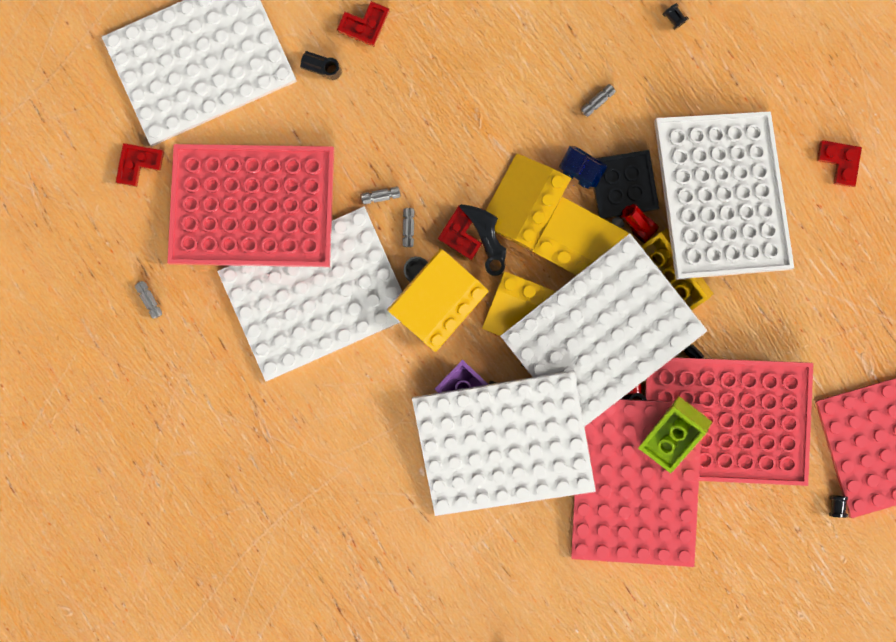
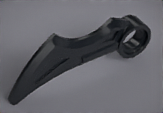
(485, 226)

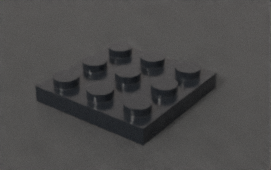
(624, 183)

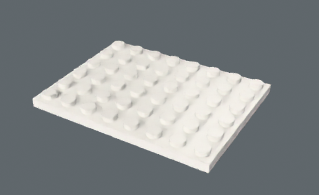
(197, 63)
(723, 194)
(314, 311)
(608, 326)
(504, 443)

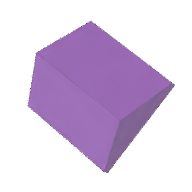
(460, 378)

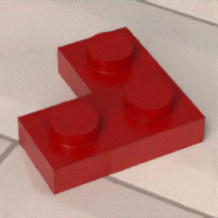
(366, 29)
(135, 158)
(847, 160)
(455, 235)

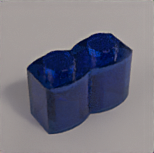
(582, 167)

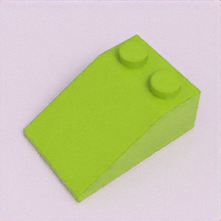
(675, 435)

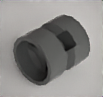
(413, 267)

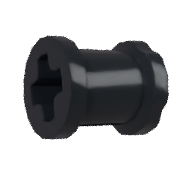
(675, 16)
(838, 506)

